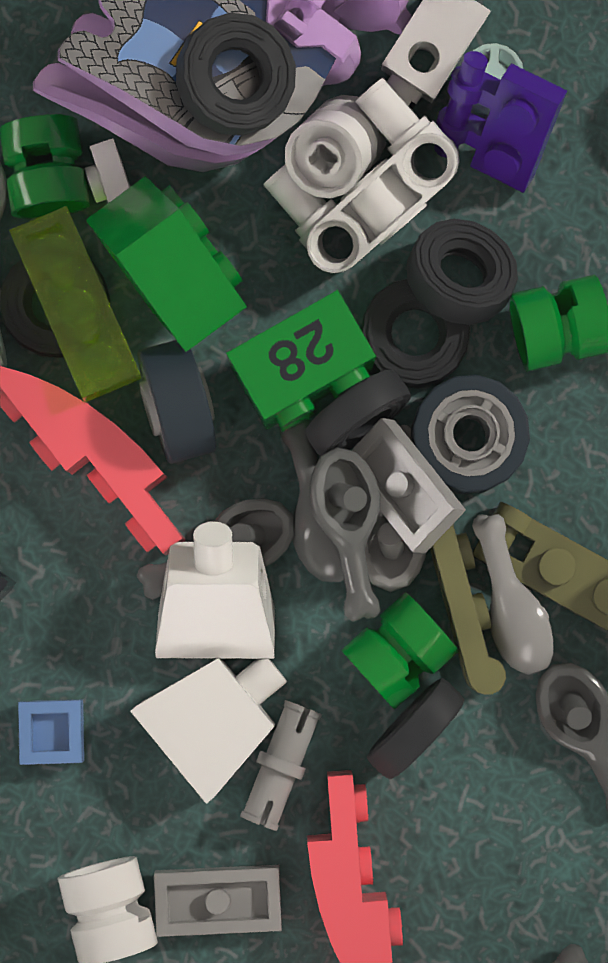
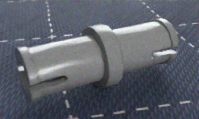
(280, 765)

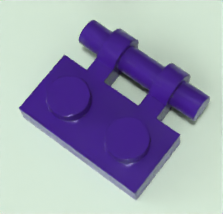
(518, 120)

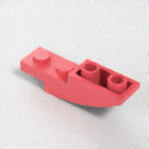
(76, 433)
(356, 922)

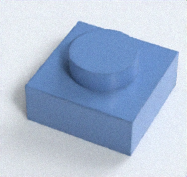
(51, 731)

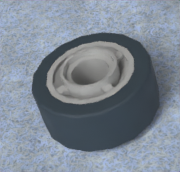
(177, 401)
(493, 408)

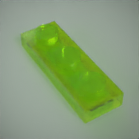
(75, 304)

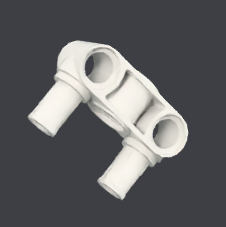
(380, 200)

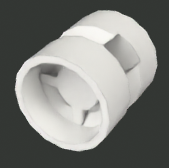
(333, 148)
(107, 910)

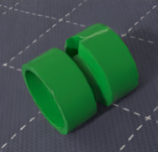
(46, 186)
(560, 322)
(400, 650)

